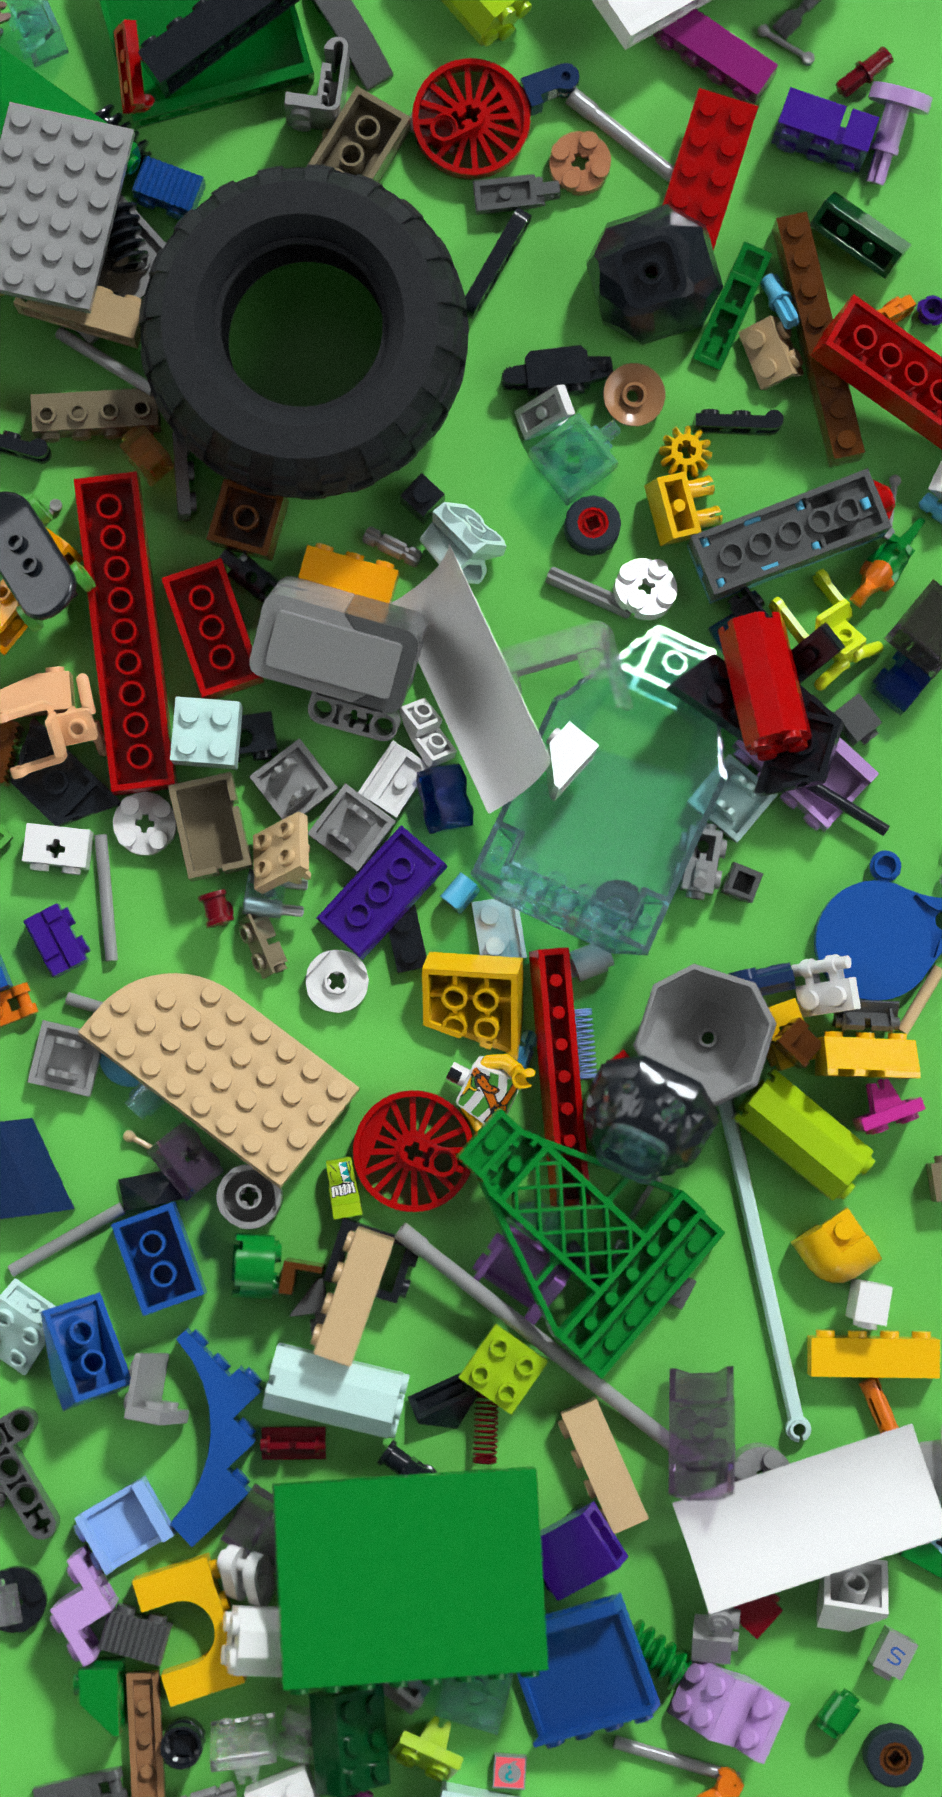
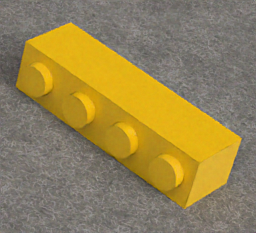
(873, 1355)

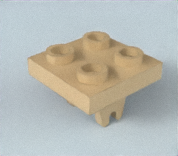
(281, 853)

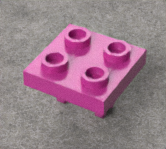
(886, 1107)

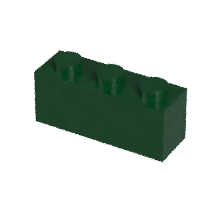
(860, 234)

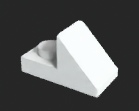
(545, 412)

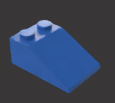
(83, 1352)

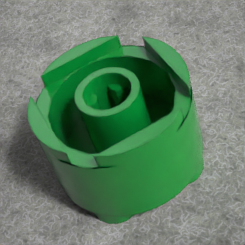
(255, 1266)

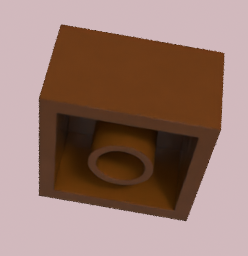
(247, 521)

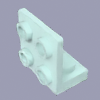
(21, 1326)

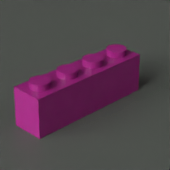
(719, 54)

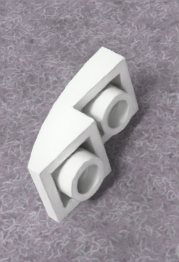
(423, 729)

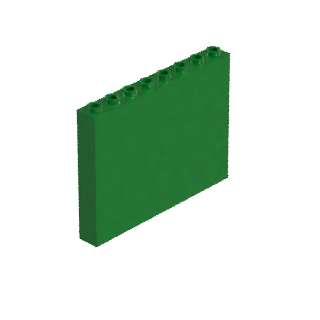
(409, 1579)

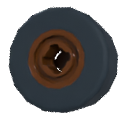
(891, 1742)

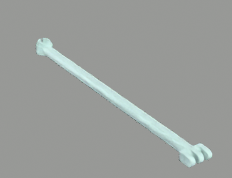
(763, 1273)

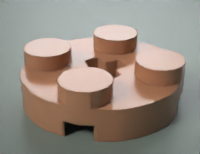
(587, 146)

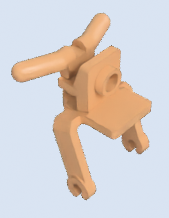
(63, 728)

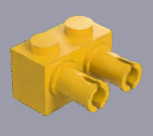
(674, 508)

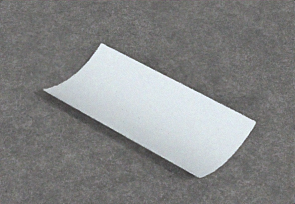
(475, 688)
(812, 1519)

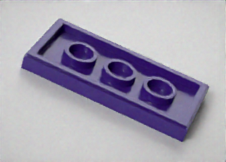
(382, 892)

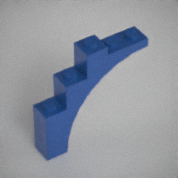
(227, 1395)

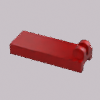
(130, 69)

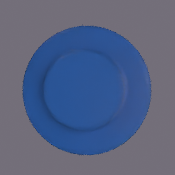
(885, 866)

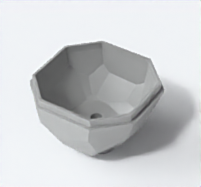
(708, 1002)

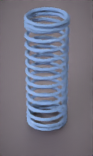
(579, 1013)

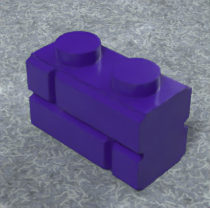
(57, 940)

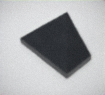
(147, 1190)
(443, 1403)

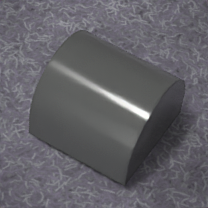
(741, 883)

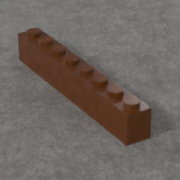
(810, 300)

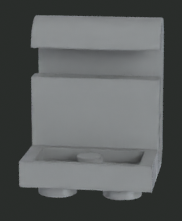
(321, 111)

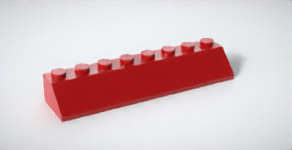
(885, 366)

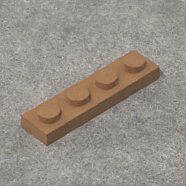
(145, 1733)

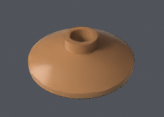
(648, 388)

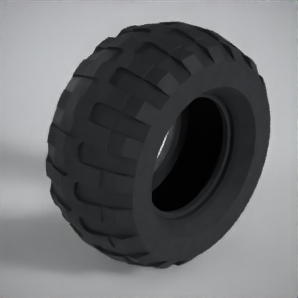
(280, 221)

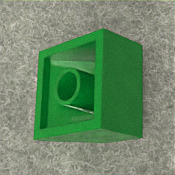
(103, 1692)

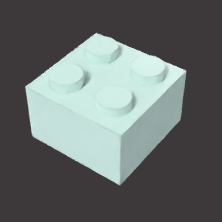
(206, 733)

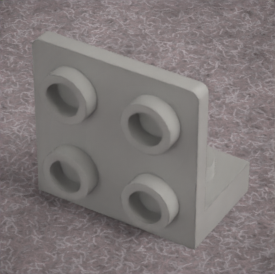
(145, 1392)

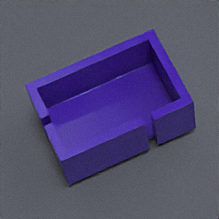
(814, 129)

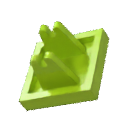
(503, 1369)
(428, 1751)

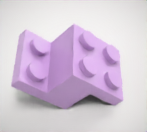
(83, 1606)
(729, 1708)

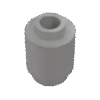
(589, 962)

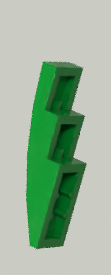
(732, 305)

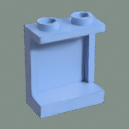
(124, 1525)

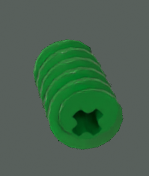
(661, 1656)

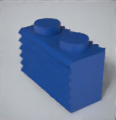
(167, 187)

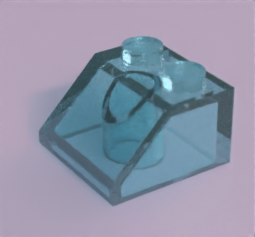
(39, 30)
(475, 1702)

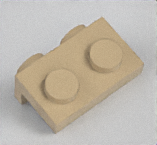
(771, 352)

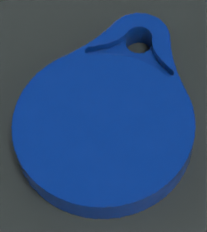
(885, 934)

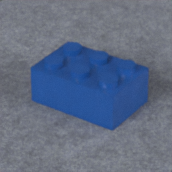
(159, 1258)

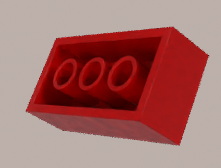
(211, 629)

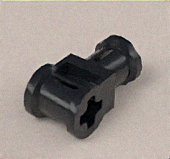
(402, 1463)

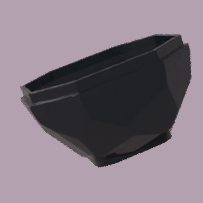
(685, 280)

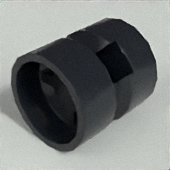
(183, 1743)

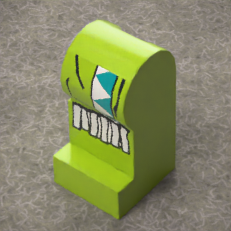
(343, 1188)

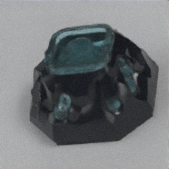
(646, 1118)

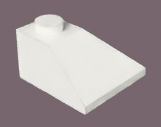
(853, 1597)

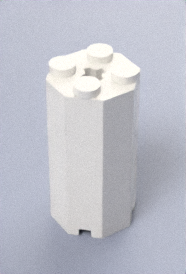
(252, 1641)

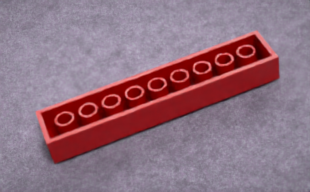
(125, 633)

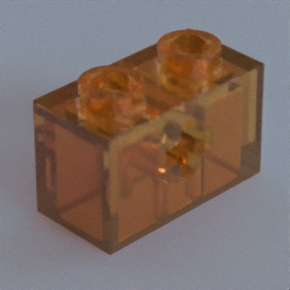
(146, 455)

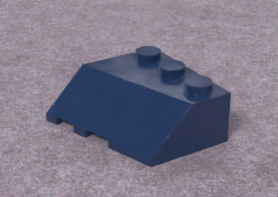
(27, 1173)

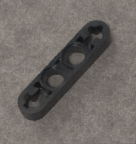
(496, 261)

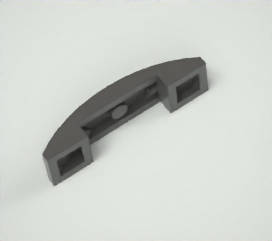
(364, 50)

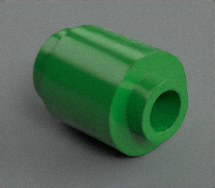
(838, 1713)

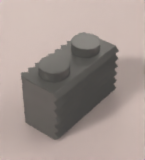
(136, 1634)

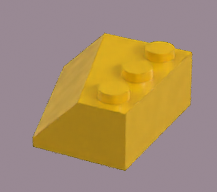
(475, 998)
(867, 1056)

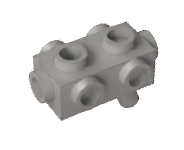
(701, 872)

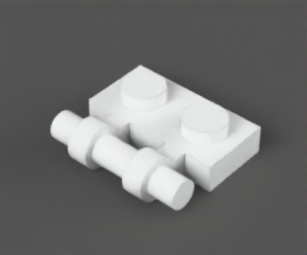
(830, 996)

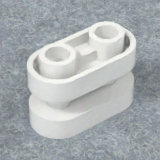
(246, 1575)

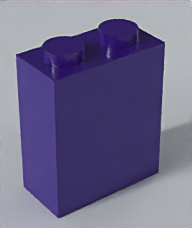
(579, 1551)

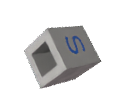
(892, 1653)

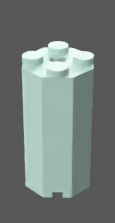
(331, 1393)

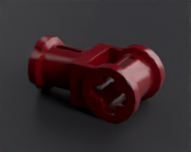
(217, 909)

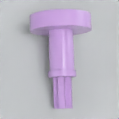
(898, 104)

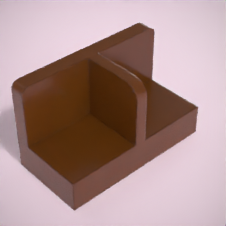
(797, 1042)

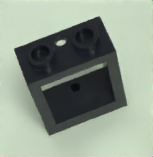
(409, 1259)

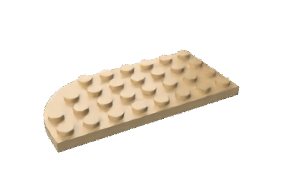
(222, 1068)

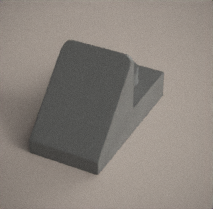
(313, 1303)

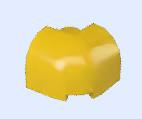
(837, 1249)

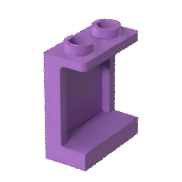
(503, 1271)

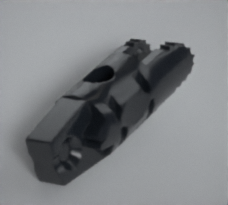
(242, 570)

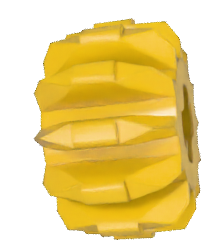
(694, 446)

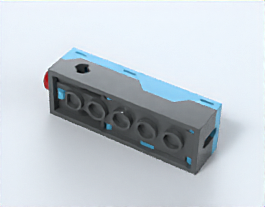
(791, 534)

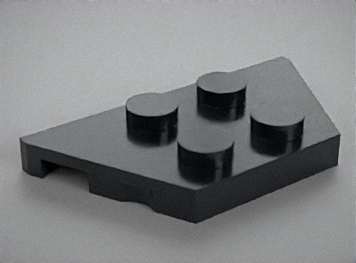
(710, 693)
(811, 765)
(62, 790)

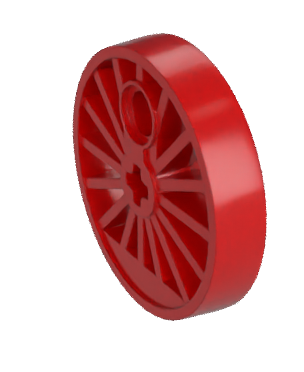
(454, 118)
(369, 1132)

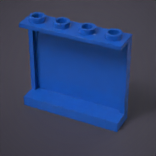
(592, 1674)

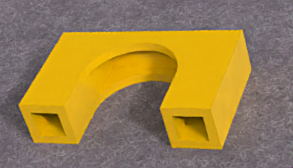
(197, 1583)

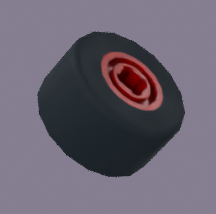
(586, 535)

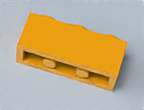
(349, 572)

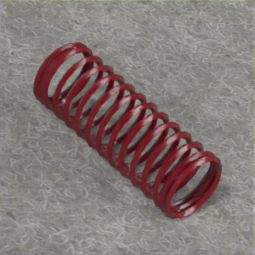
(487, 1458)

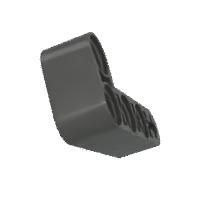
(25, 1476)

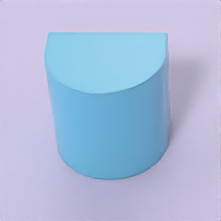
(460, 893)

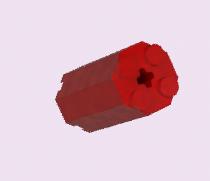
(765, 685)

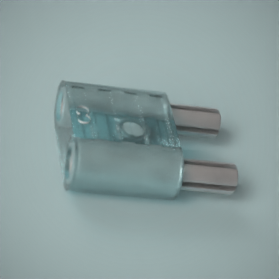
(271, 903)

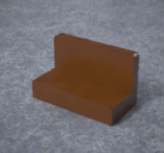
(290, 1272)

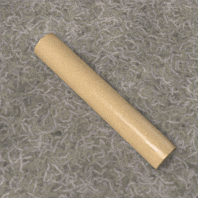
(920, 1000)

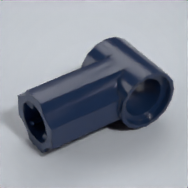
(769, 979)

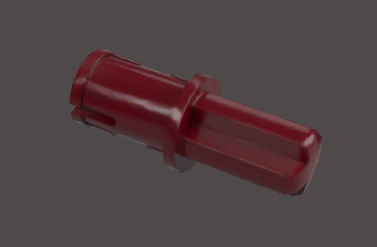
(864, 72)

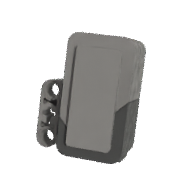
(342, 650)

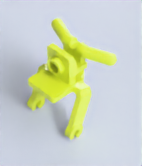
(837, 618)

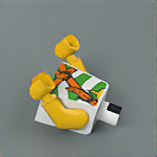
(488, 1086)

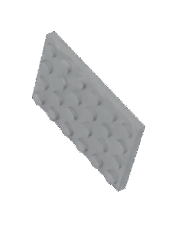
(57, 203)

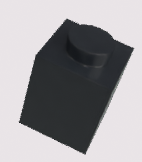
(422, 498)

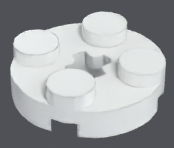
(649, 572)
(133, 809)
(355, 981)

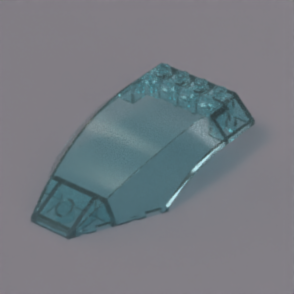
(627, 825)

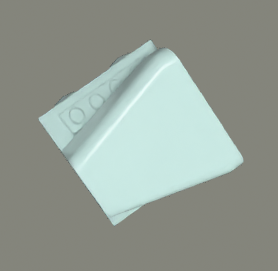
(468, 537)

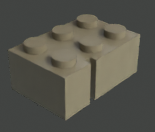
(210, 826)

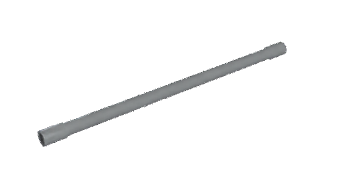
(420, 1246)

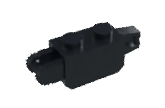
(557, 366)

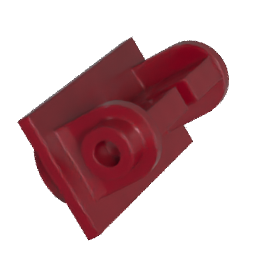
(293, 1443)

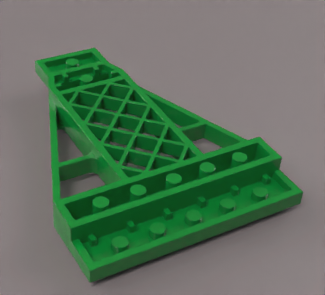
(632, 1286)

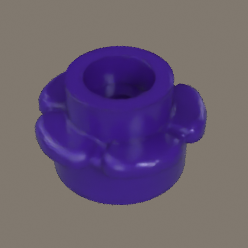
(923, 308)

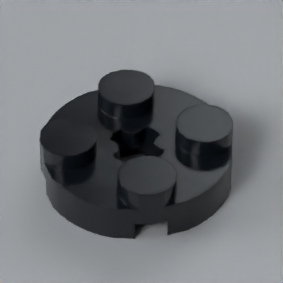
(31, 1592)

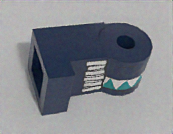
(549, 84)

